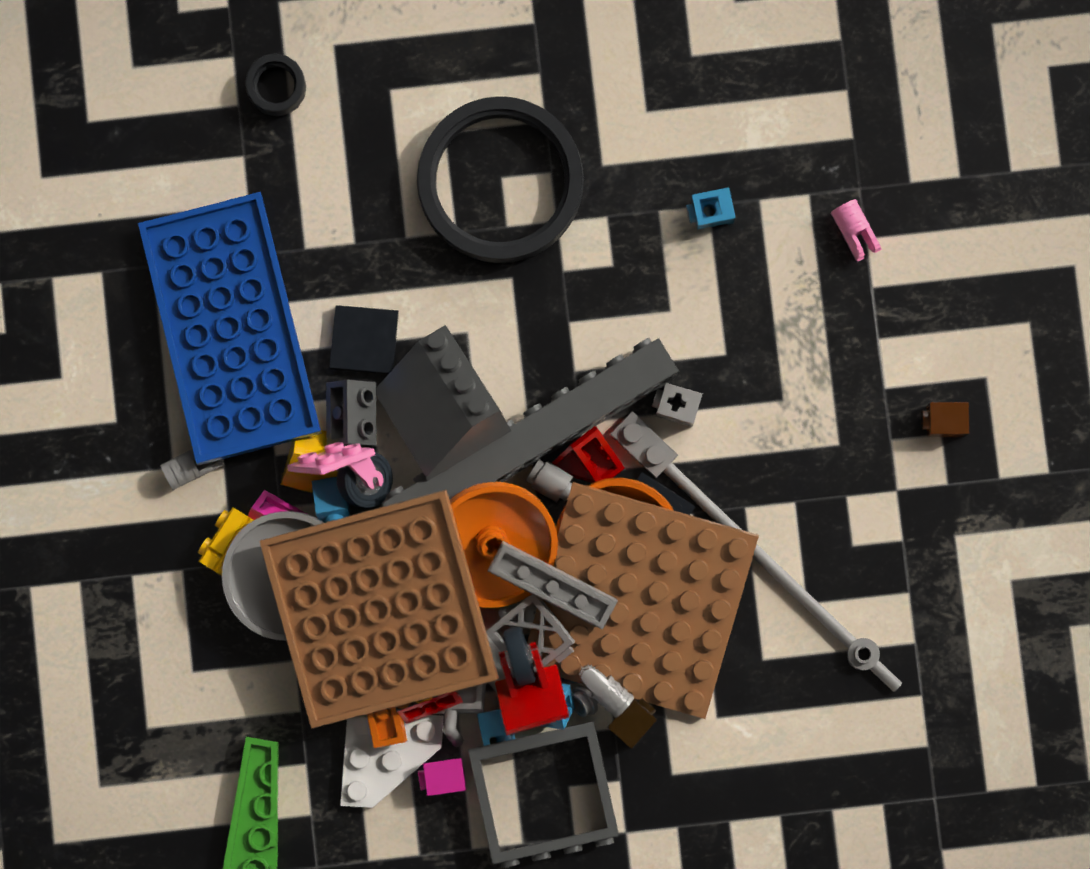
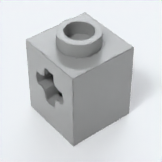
(689, 398)

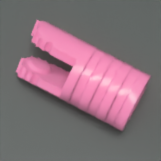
(852, 223)

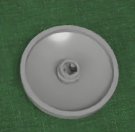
(247, 577)

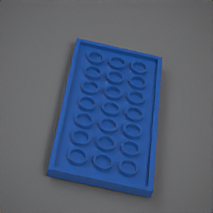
(229, 328)

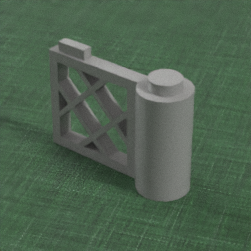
(498, 644)

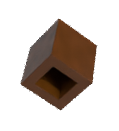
(946, 419)

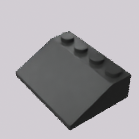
(440, 404)

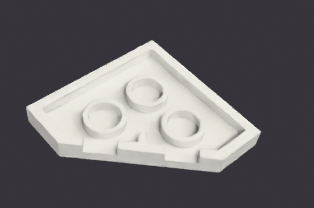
(375, 772)

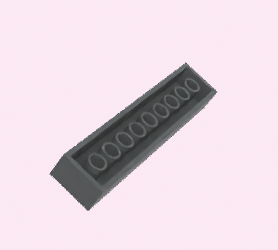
(556, 423)

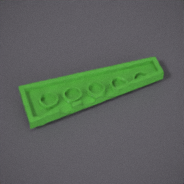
(255, 812)

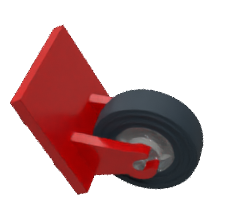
(531, 696)

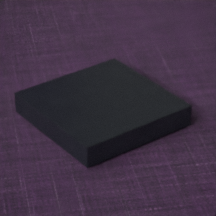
(364, 339)

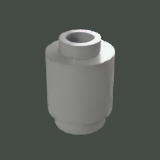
(550, 481)

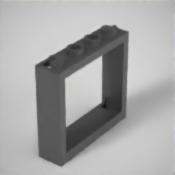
(542, 850)

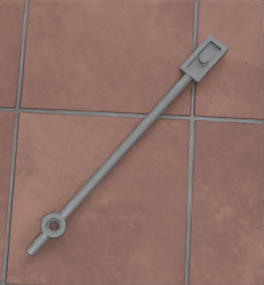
(657, 458)

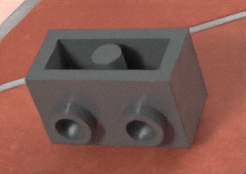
(351, 412)

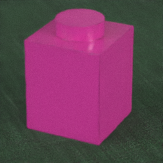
(442, 777)

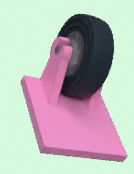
(361, 476)

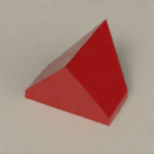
(590, 458)

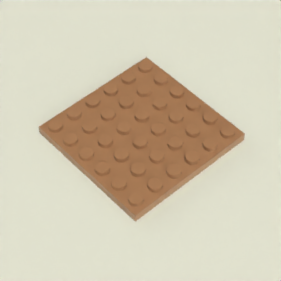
(673, 590)
(379, 609)

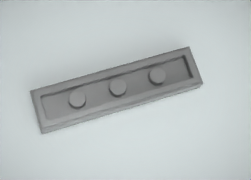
(552, 585)

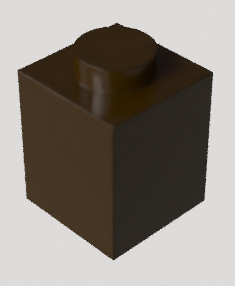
(633, 722)

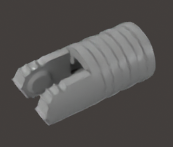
(184, 470)
(606, 690)

